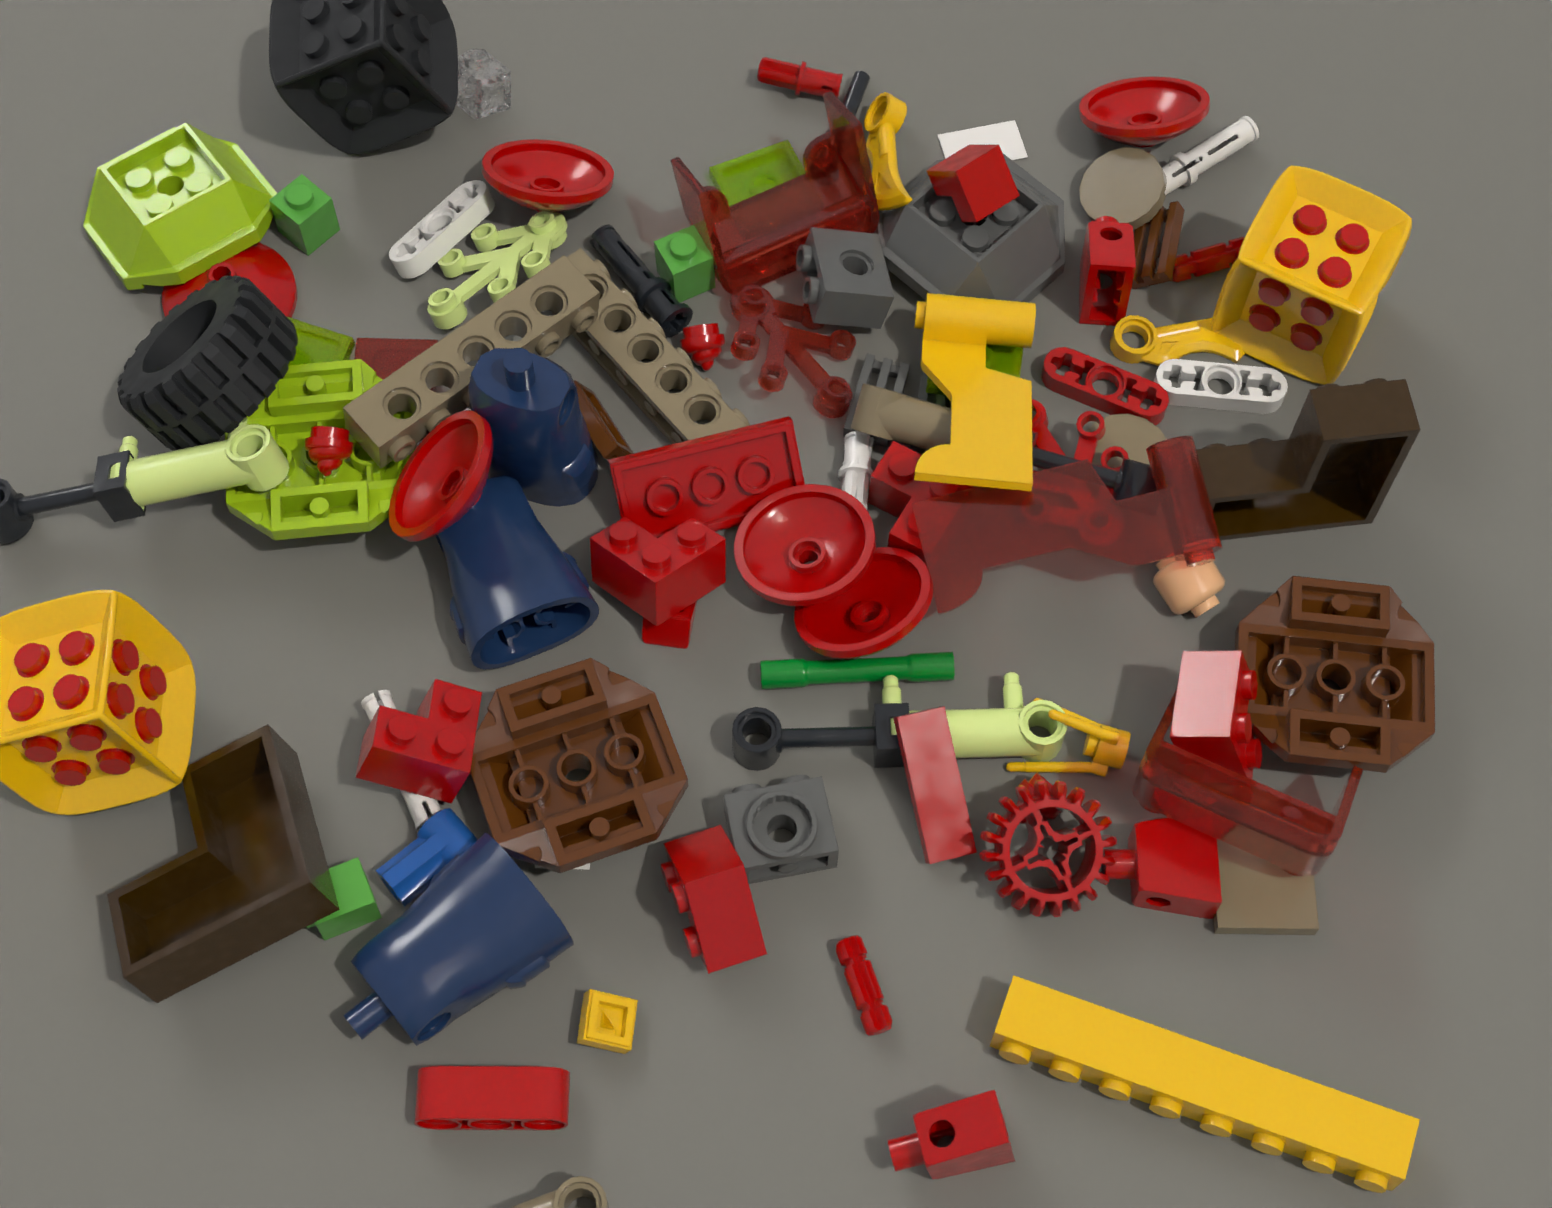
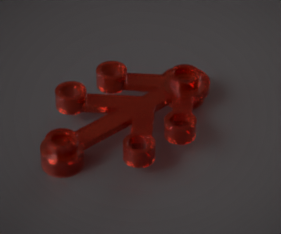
(755, 306)

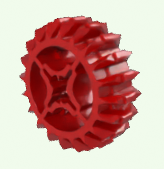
(1067, 839)

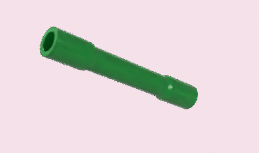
(800, 672)

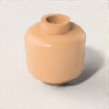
(1188, 587)

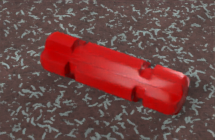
(1206, 260)
(864, 985)

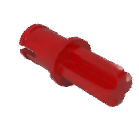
(798, 77)

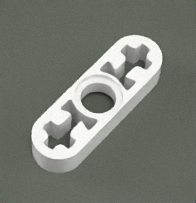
(455, 216)
(1234, 374)

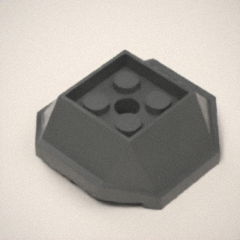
(999, 257)

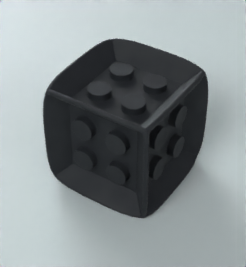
(364, 68)

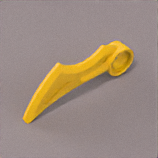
(883, 122)
(1170, 341)

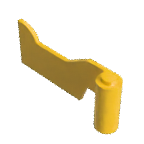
(988, 407)

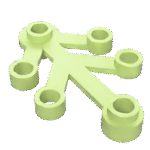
(541, 234)

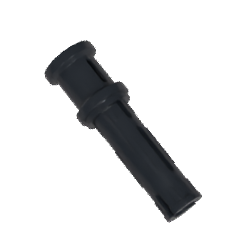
(650, 292)

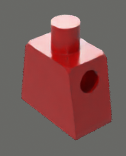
(1109, 251)
(1169, 868)
(978, 1138)

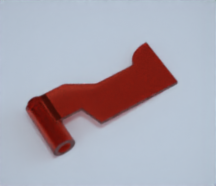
(1068, 511)

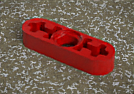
(1096, 369)

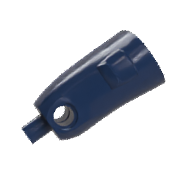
(534, 425)
(511, 581)
(457, 945)

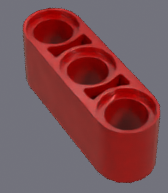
(492, 1098)

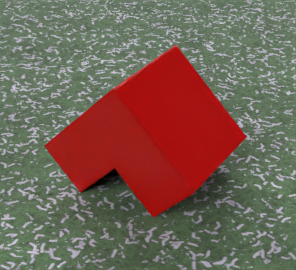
(975, 180)

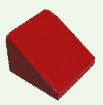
(673, 632)

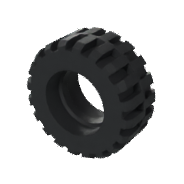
(208, 364)

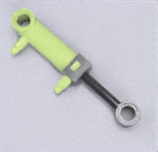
(130, 483)
(973, 731)

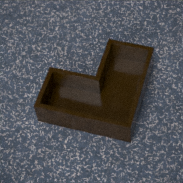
(1327, 471)
(246, 883)

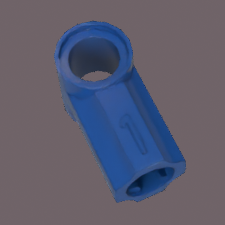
(436, 845)

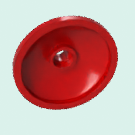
(1144, 109)
(547, 174)
(258, 264)
(442, 477)
(803, 527)
(873, 612)

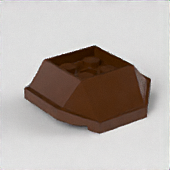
(1361, 643)
(566, 723)

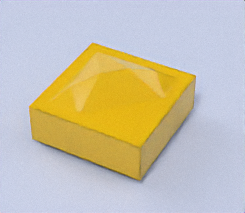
(607, 1021)

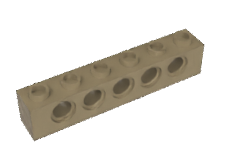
(555, 288)
(648, 382)

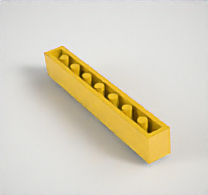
(1206, 1085)

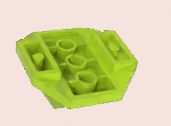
(176, 207)
(306, 501)

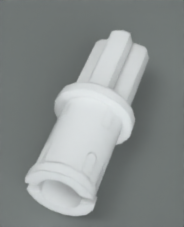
(857, 465)

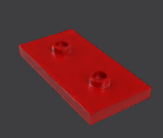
(707, 477)

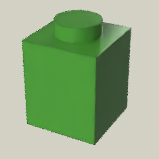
(304, 214)
(685, 263)
(353, 898)

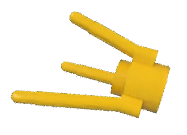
(1103, 744)

